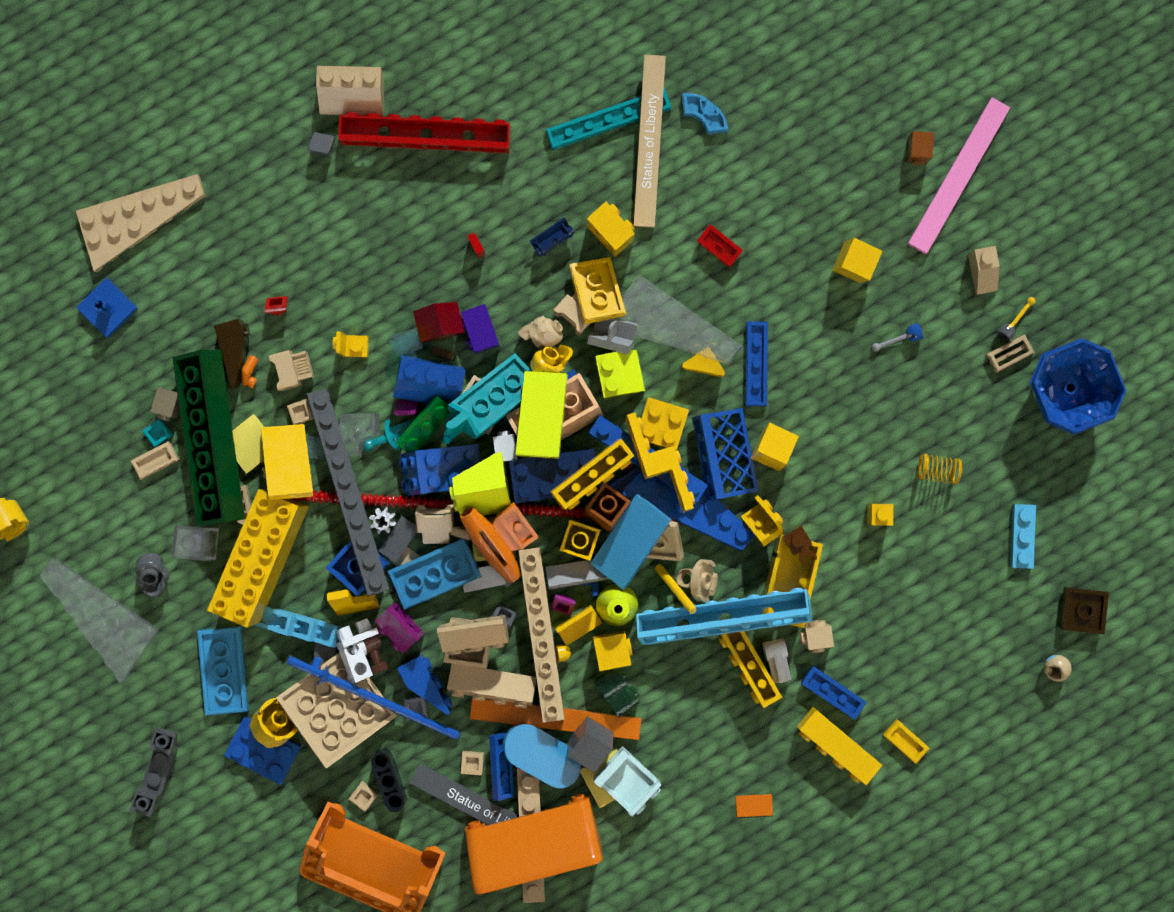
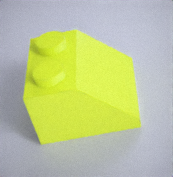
(619, 374)

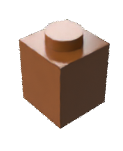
(920, 147)

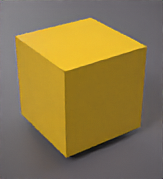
(857, 260)
(774, 447)
(580, 539)
(612, 650)

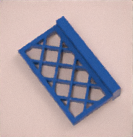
(710, 461)

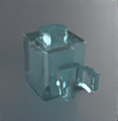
(406, 343)

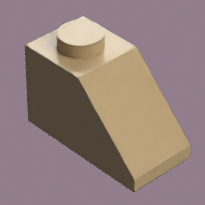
(984, 269)

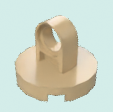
(703, 580)

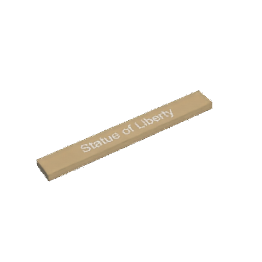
(649, 141)

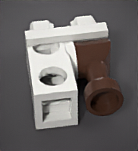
(355, 648)

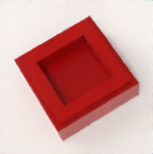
(476, 245)

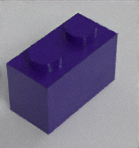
(480, 329)

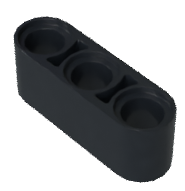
(387, 790)

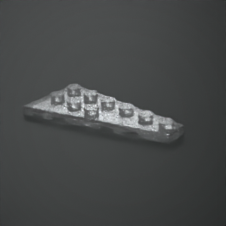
(673, 324)
(105, 622)

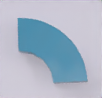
(704, 111)

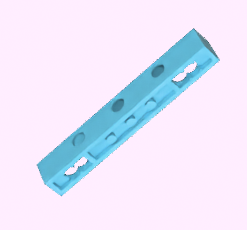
(745, 614)

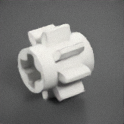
(377, 522)

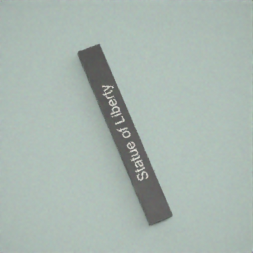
(460, 796)

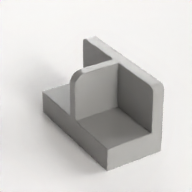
(614, 335)

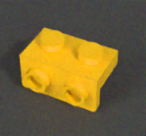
(763, 522)

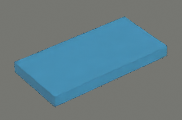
(631, 541)
(434, 573)
(223, 670)

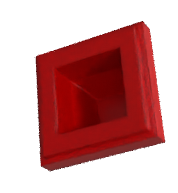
(276, 305)

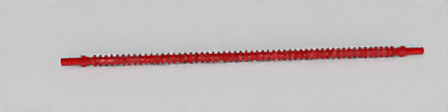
(430, 503)

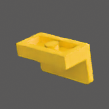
(578, 625)

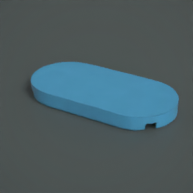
(540, 756)

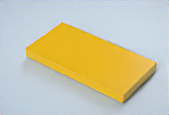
(286, 462)

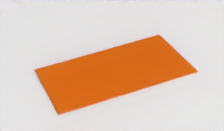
(754, 805)

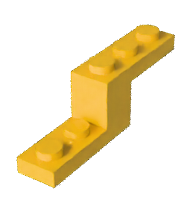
(660, 462)

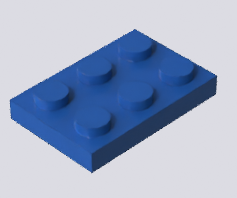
(268, 762)

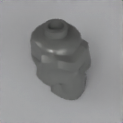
(151, 574)

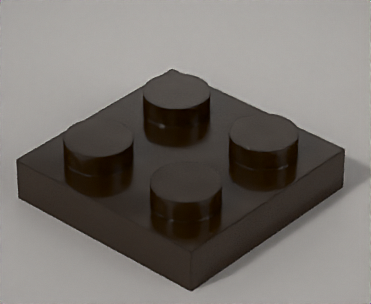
(1084, 610)

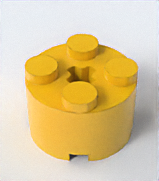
(11, 519)
(272, 725)

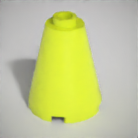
(612, 596)

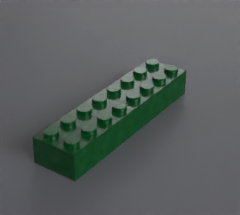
(208, 437)

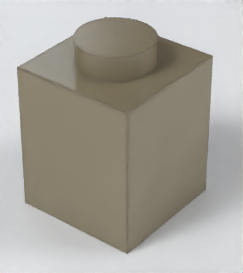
(165, 404)

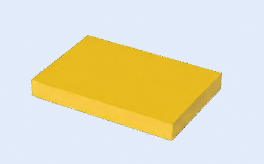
(597, 290)

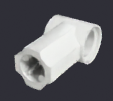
(776, 653)

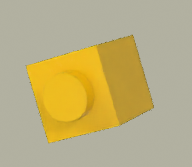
(880, 514)

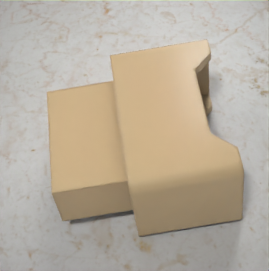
(570, 310)
(291, 369)
(435, 524)

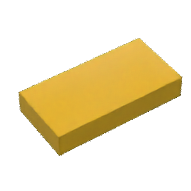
(906, 741)

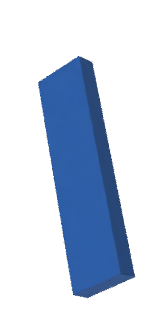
(756, 364)

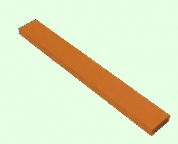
(487, 710)

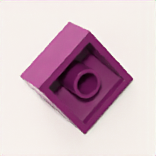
(398, 627)

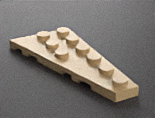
(126, 221)

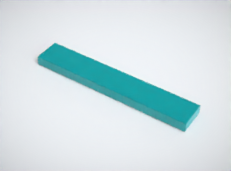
(598, 122)

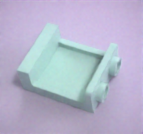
(628, 781)

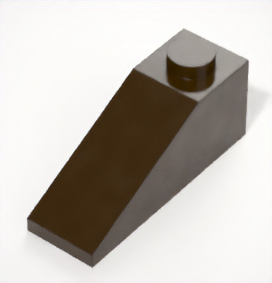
(234, 346)

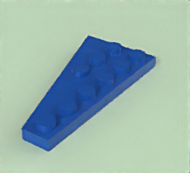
(706, 516)

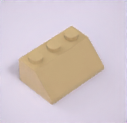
(350, 90)
(473, 634)

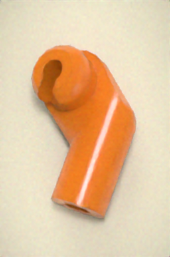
(247, 369)

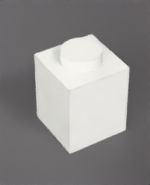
(506, 444)

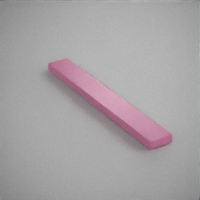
(958, 175)

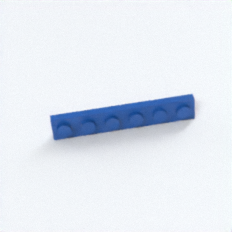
(608, 433)

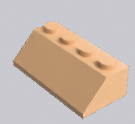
(579, 409)

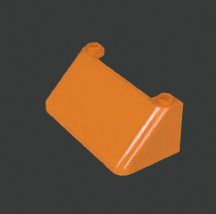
(533, 846)
(368, 864)

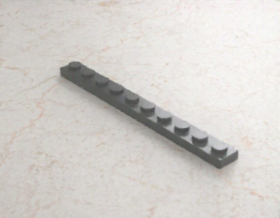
(347, 492)

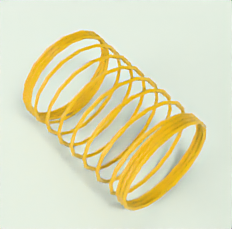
(926, 468)

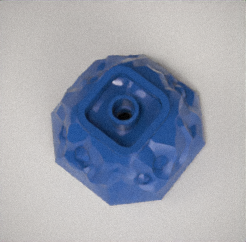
(1093, 384)

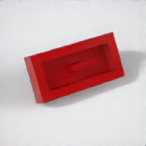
(719, 245)

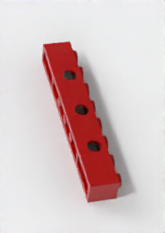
(405, 133)

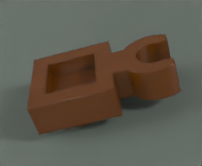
(798, 542)

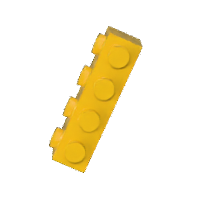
(591, 474)
(752, 668)
(838, 745)

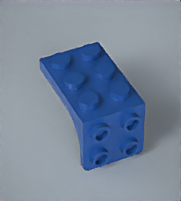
(434, 468)

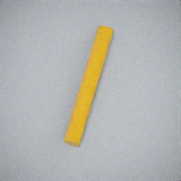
(675, 589)

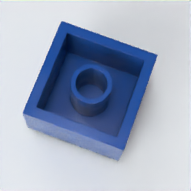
(346, 569)

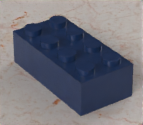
(535, 476)

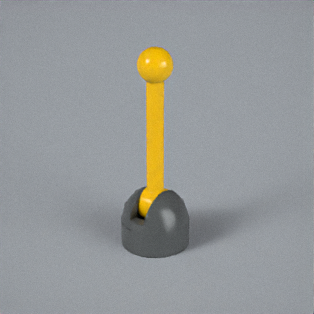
(1007, 331)

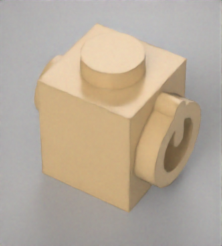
(817, 636)

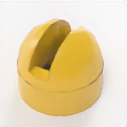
(562, 653)

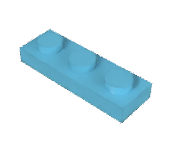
(1023, 536)

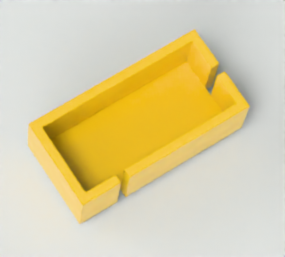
(788, 572)

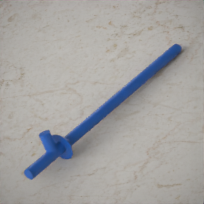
(325, 676)

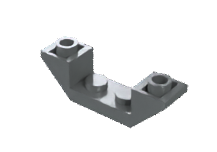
(158, 771)

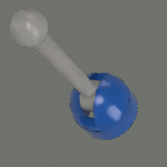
(913, 333)

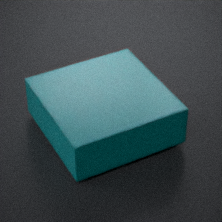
(157, 433)

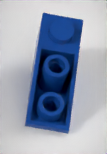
(420, 679)

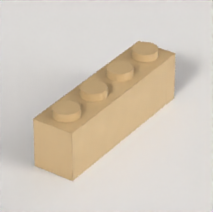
(491, 684)

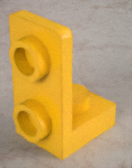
(351, 345)

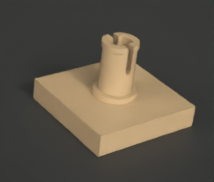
(669, 545)

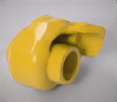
(551, 359)

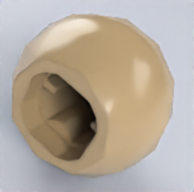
(1057, 668)

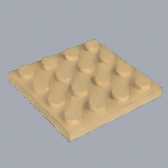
(332, 717)

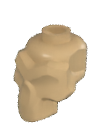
(543, 332)

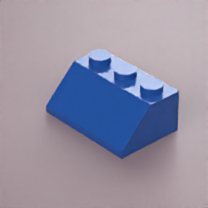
(423, 379)

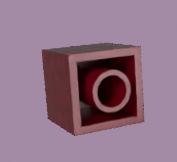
(438, 322)

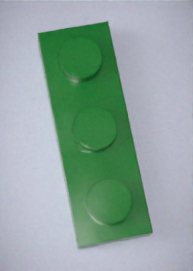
(424, 425)

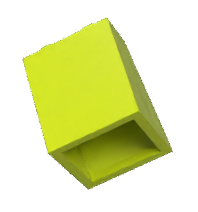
(482, 487)

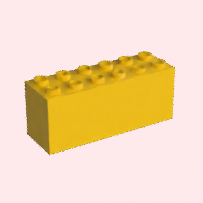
(257, 559)

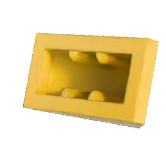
(703, 365)

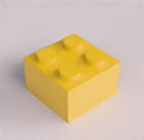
(611, 228)
(663, 423)

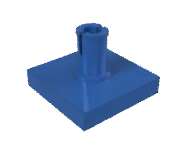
(107, 307)

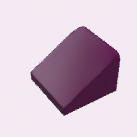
(406, 408)

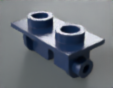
(551, 237)

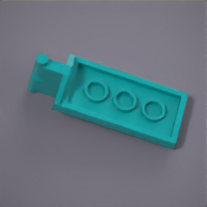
(487, 400)

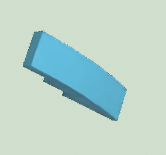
(299, 626)

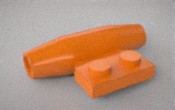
(497, 540)

